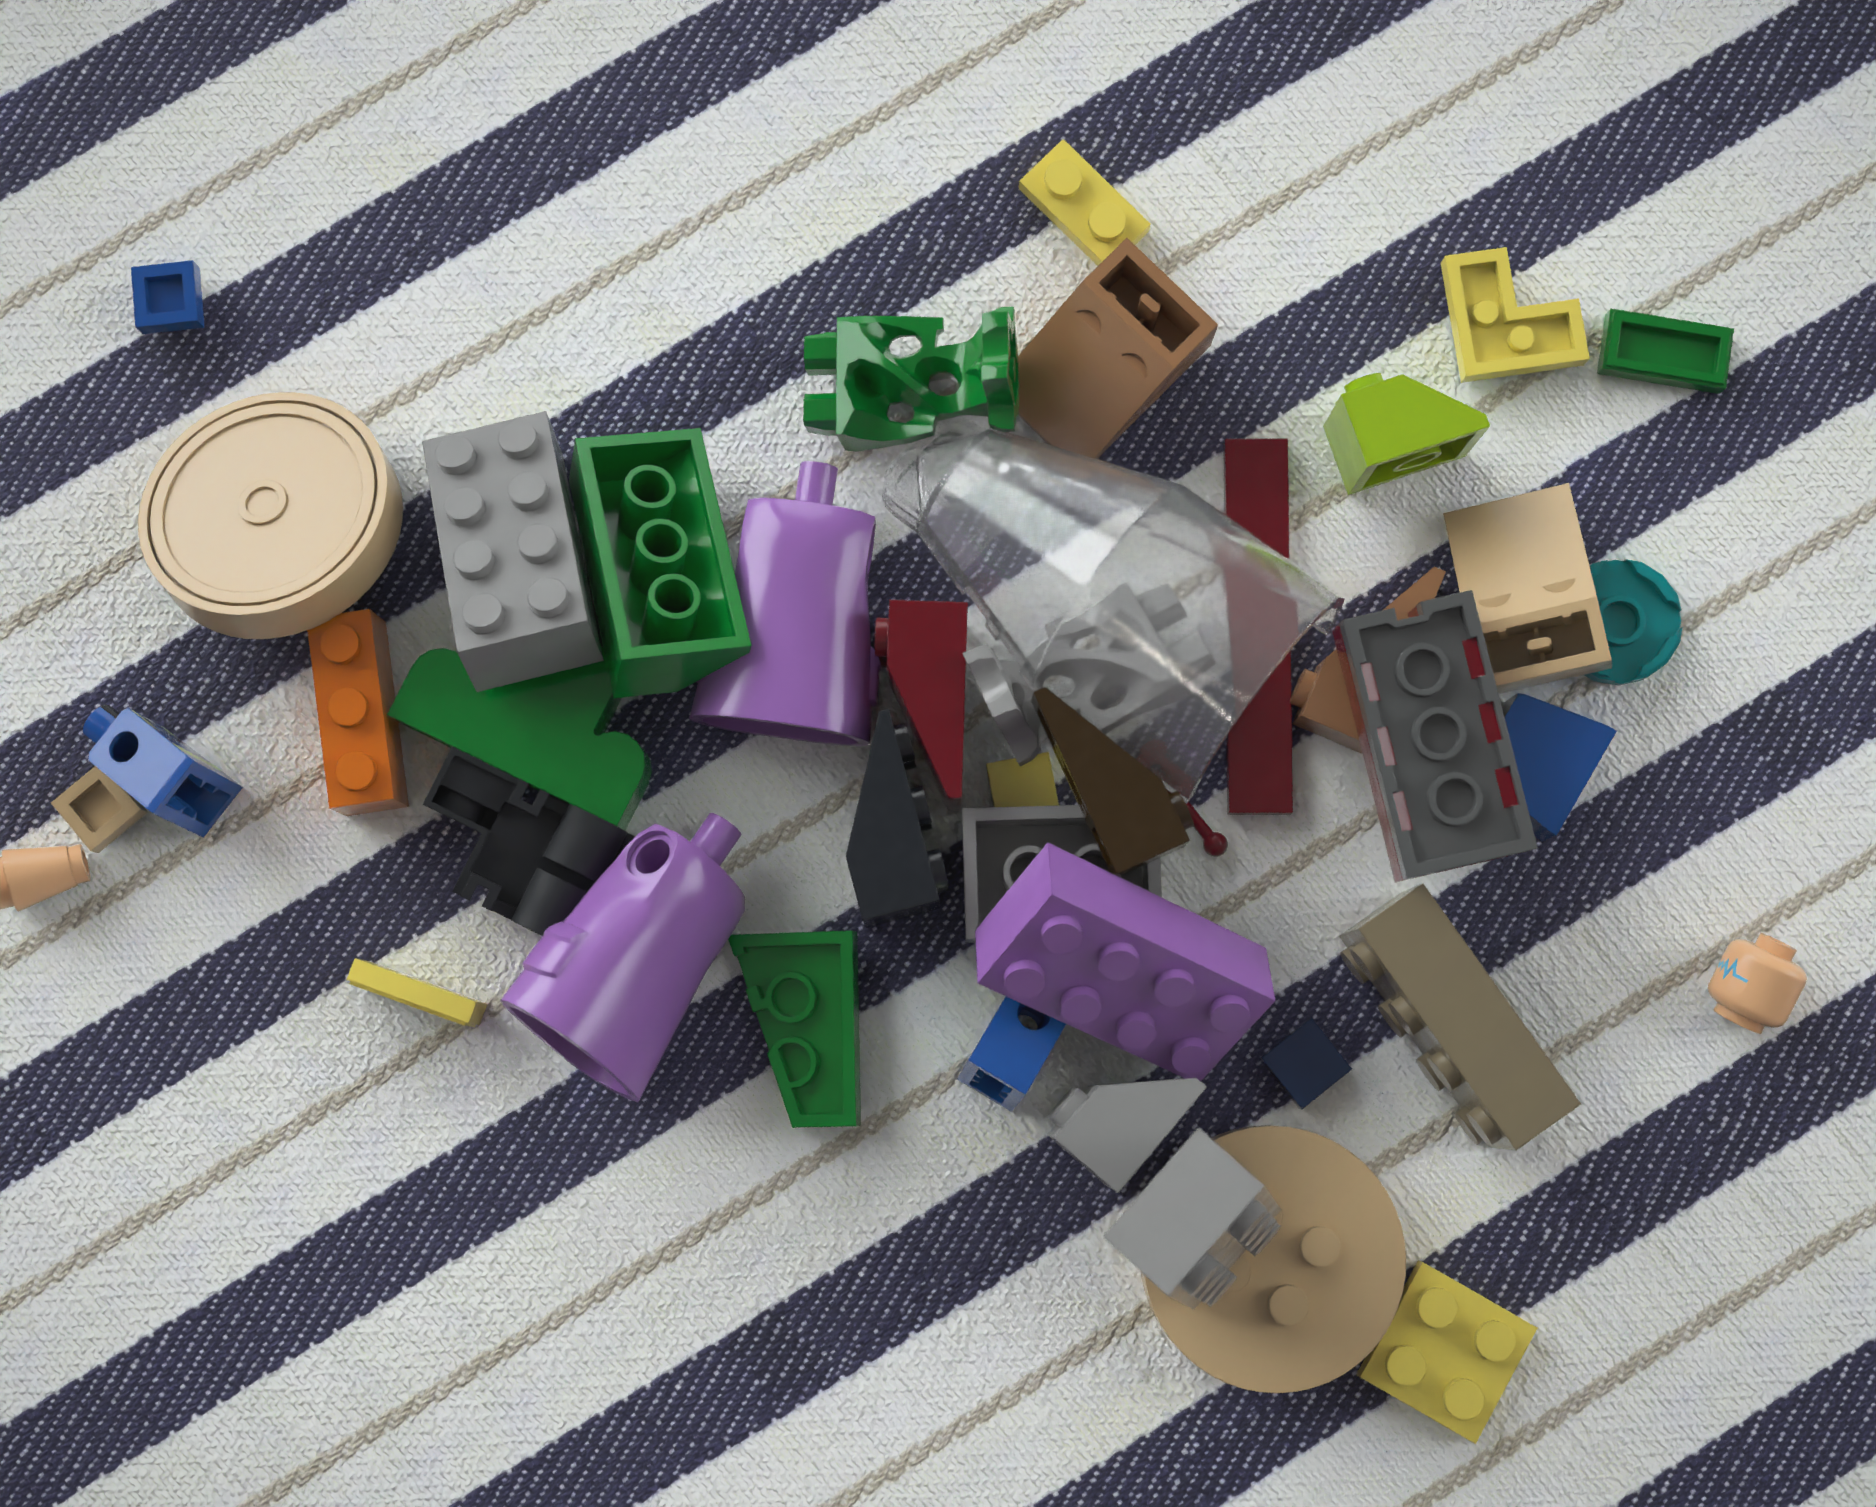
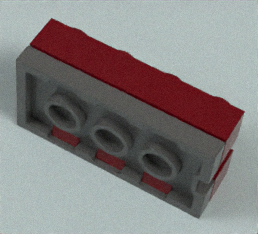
(1434, 737)

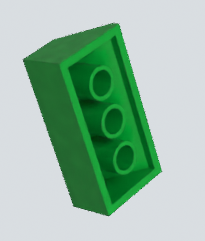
(656, 559)

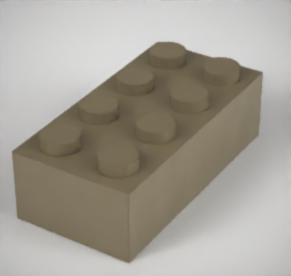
(1457, 1021)

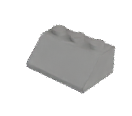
(1120, 1124)

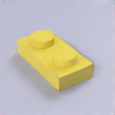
(1082, 203)

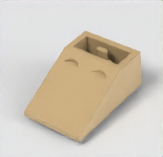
(1530, 587)

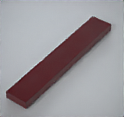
(1262, 736)

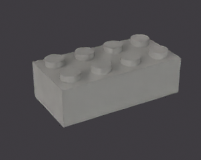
(511, 552)
(1196, 1222)

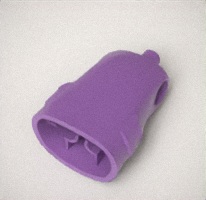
(807, 622)
(632, 955)

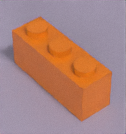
(352, 703)

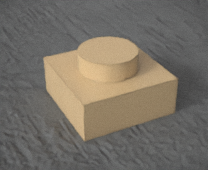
(98, 809)

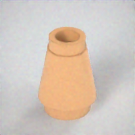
(40, 873)

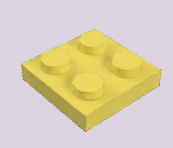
(1448, 1352)

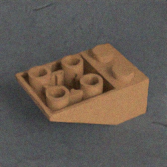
(1109, 353)

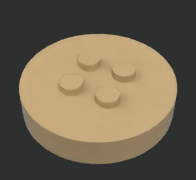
(270, 515)
(1319, 1286)

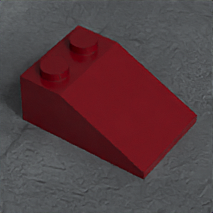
(927, 674)

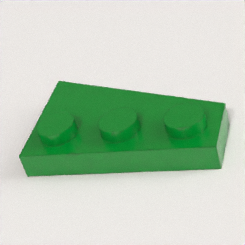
(810, 1019)

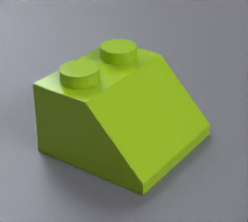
(1397, 429)

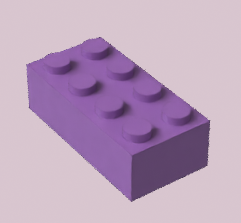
(1123, 964)

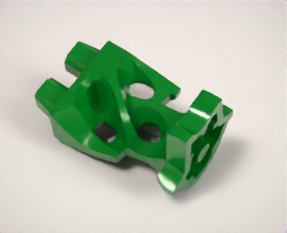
(874, 378)

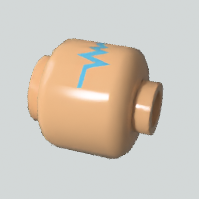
(1757, 983)

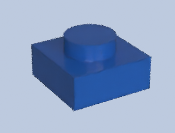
(167, 297)

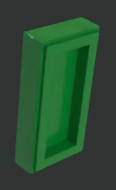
(1665, 351)

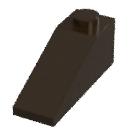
(1118, 795)

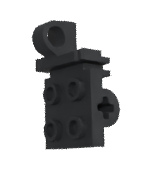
(528, 856)

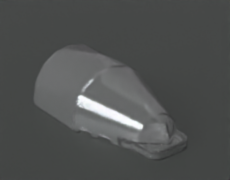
(1110, 587)

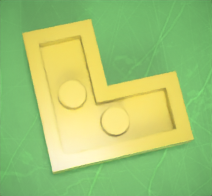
(1494, 334)

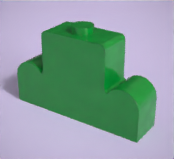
(534, 730)

